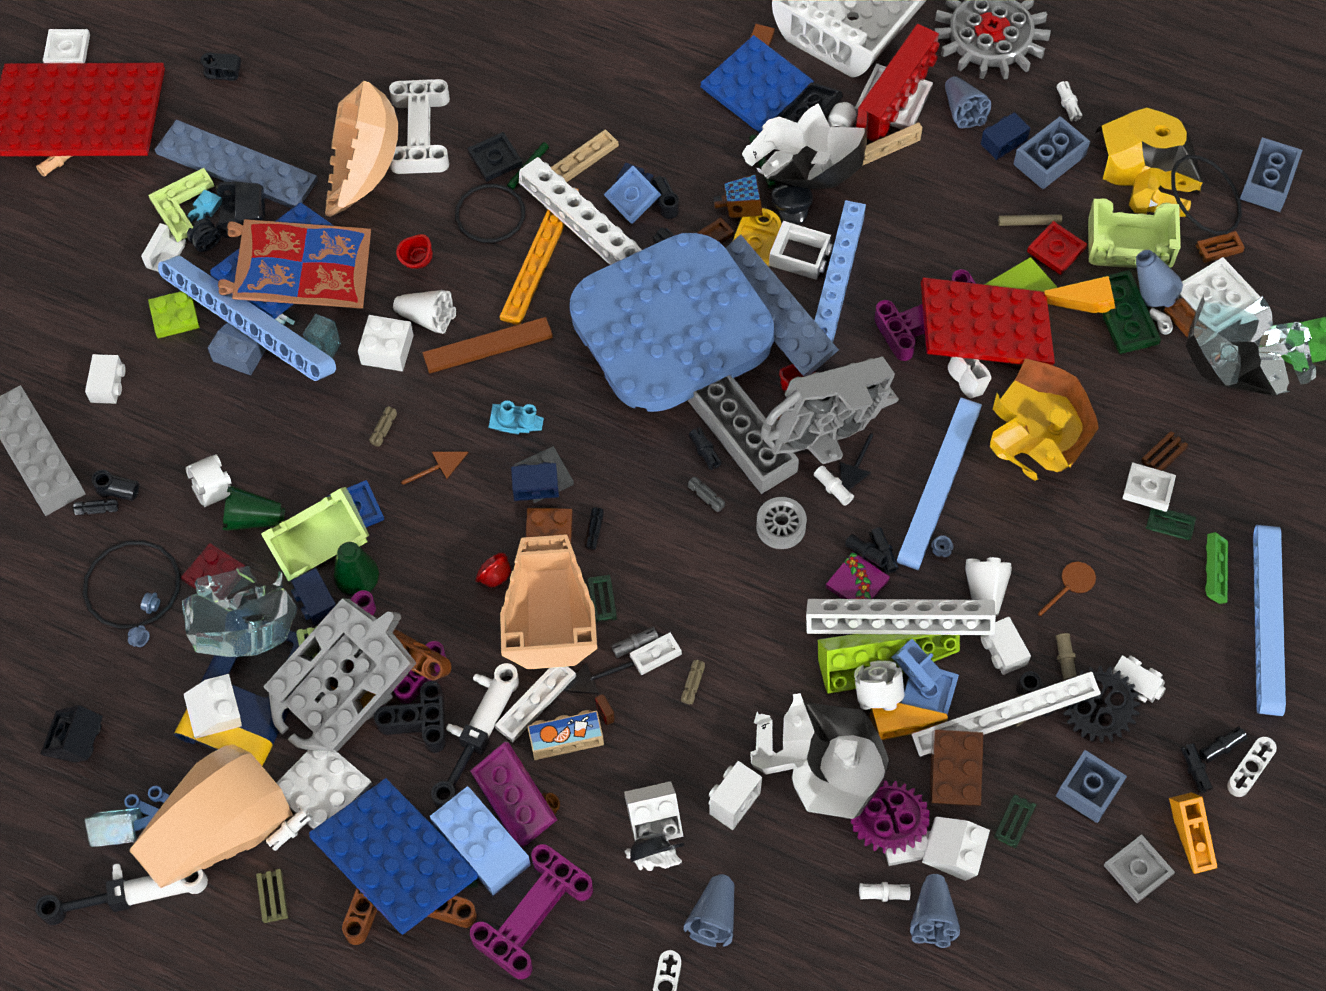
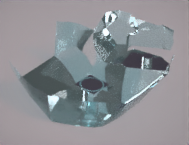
(237, 626)

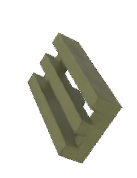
(268, 876)

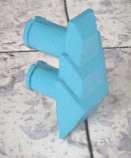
(515, 419)

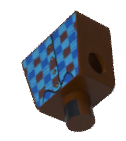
(741, 197)

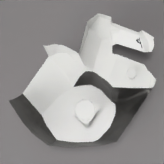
(833, 756)

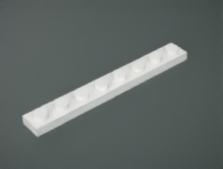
(1015, 710)

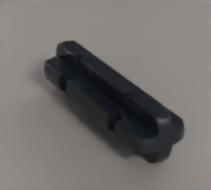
(95, 506)
(594, 528)

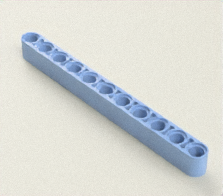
(247, 319)

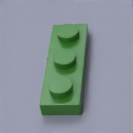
(1217, 568)

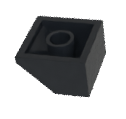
(72, 734)

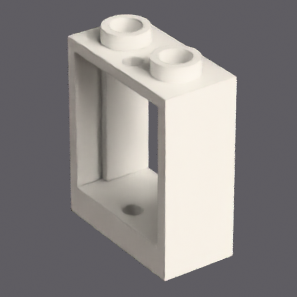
(805, 236)

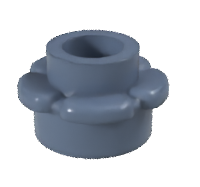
(942, 541)
(150, 602)
(138, 636)

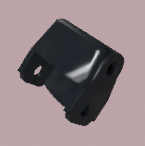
(241, 203)

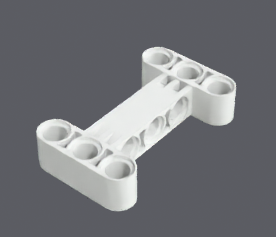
(419, 98)

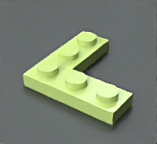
(168, 199)

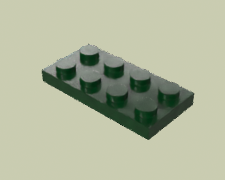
(1130, 319)

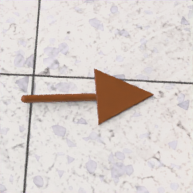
(446, 462)

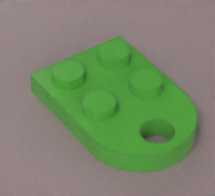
(1317, 343)

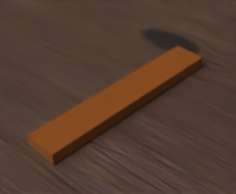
(487, 345)

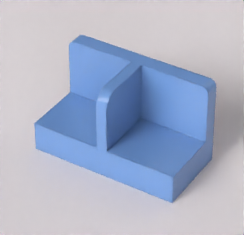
(917, 665)

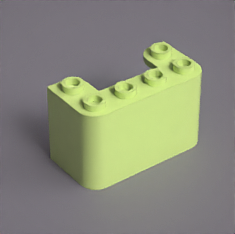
(1121, 236)

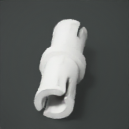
(1069, 101)
(833, 485)
(289, 829)
(884, 891)

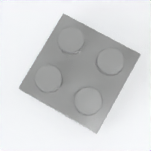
(1139, 868)

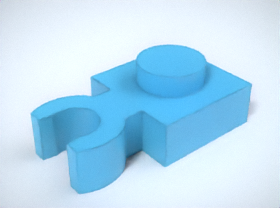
(205, 205)

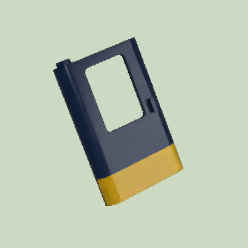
(257, 727)

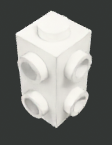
(1147, 682)

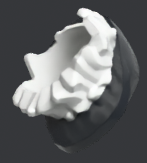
(653, 851)

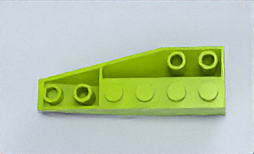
(844, 654)

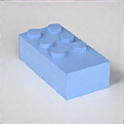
(481, 840)

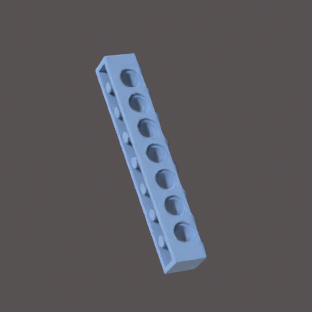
(840, 267)

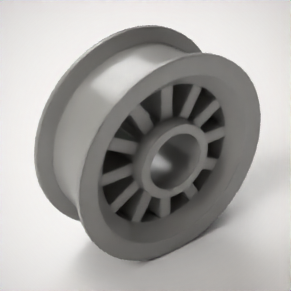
(794, 520)

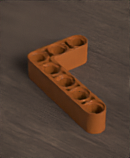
(365, 919)

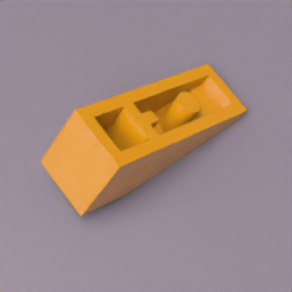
(1084, 296)
(904, 720)
(1194, 831)

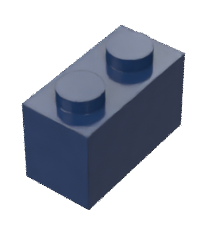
(1005, 135)
(535, 481)
(314, 596)

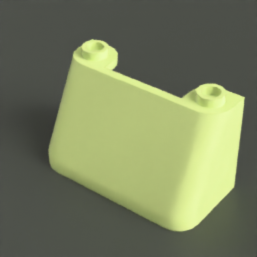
(316, 534)

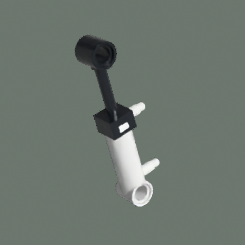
(476, 734)
(119, 895)

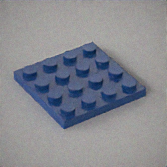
(755, 83)

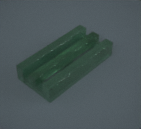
(1170, 526)
(599, 579)
(1023, 803)

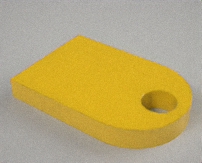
(760, 234)

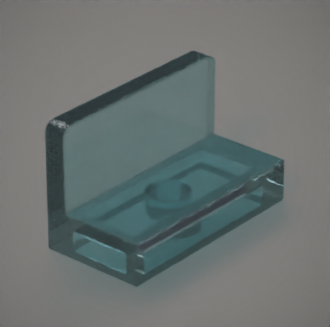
(112, 827)

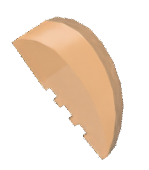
(363, 146)
(547, 607)
(211, 816)

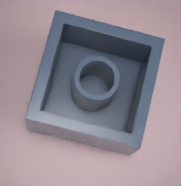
(1091, 786)

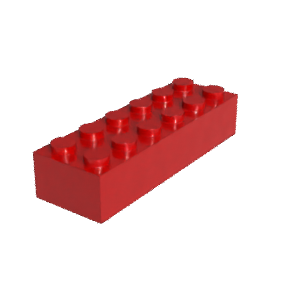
(898, 82)

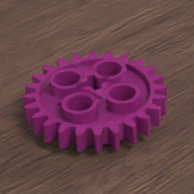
(909, 810)

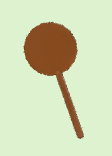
(1077, 578)

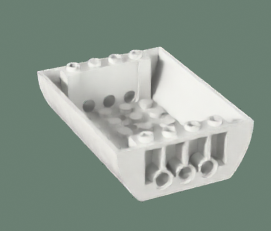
(829, 35)

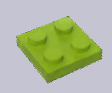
(173, 314)

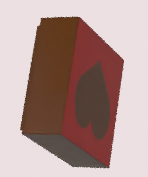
(605, 709)

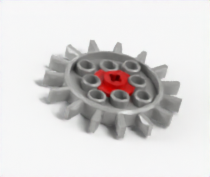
(993, 31)

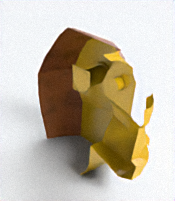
(1045, 418)

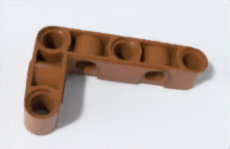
(424, 658)

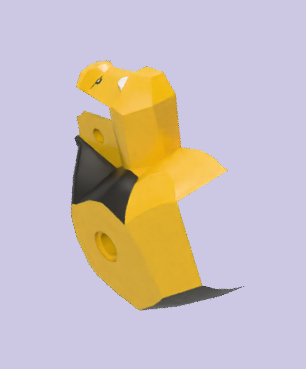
(1143, 154)

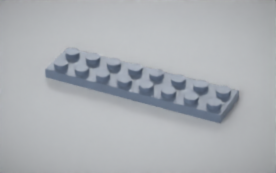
(236, 163)
(793, 327)

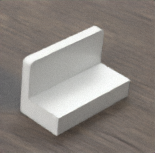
(161, 247)

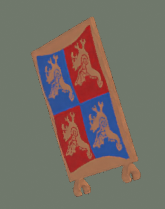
(299, 263)

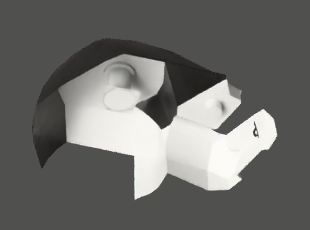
(810, 151)

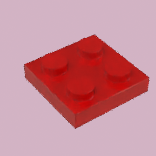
(1056, 247)

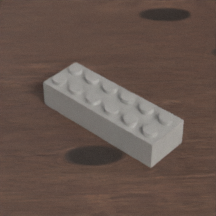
(738, 428)
(36, 453)

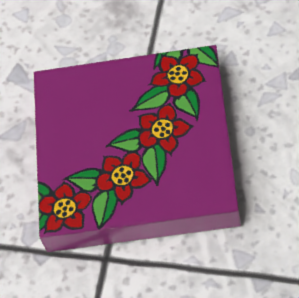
(857, 579)

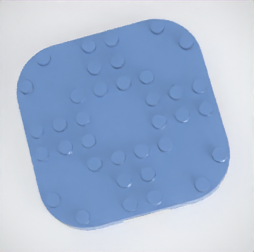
(671, 321)

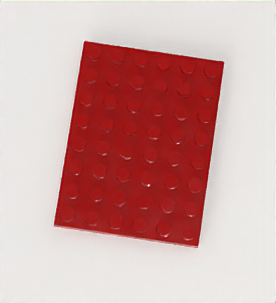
(78, 108)

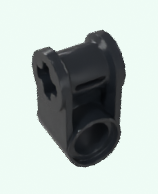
(222, 67)

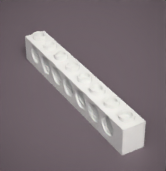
(576, 212)
(900, 616)

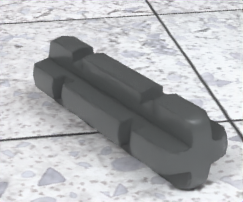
(706, 494)

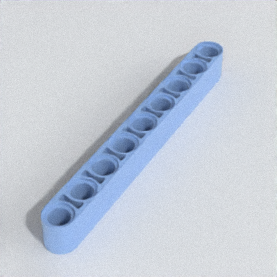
(939, 484)
(1269, 621)

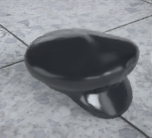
(791, 202)

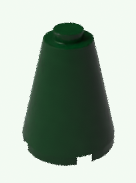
(250, 510)
(354, 569)

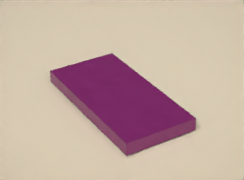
(513, 795)

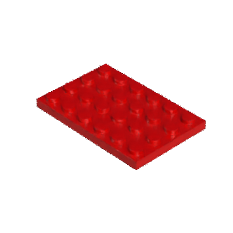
(986, 322)

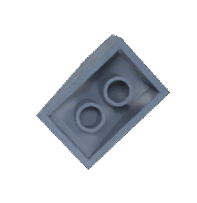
(235, 350)

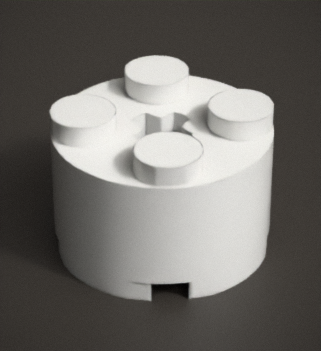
(208, 480)
(879, 685)

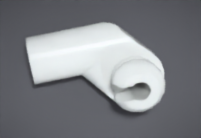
(1163, 321)

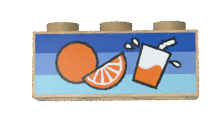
(565, 734)

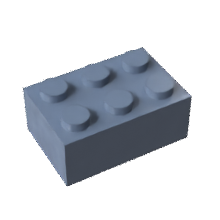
(1051, 152)
(1271, 174)

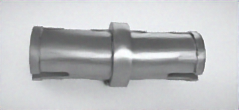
(634, 642)

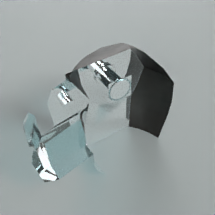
(1245, 348)

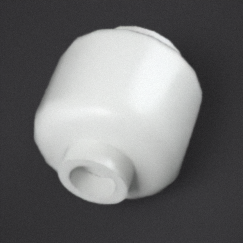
(842, 115)

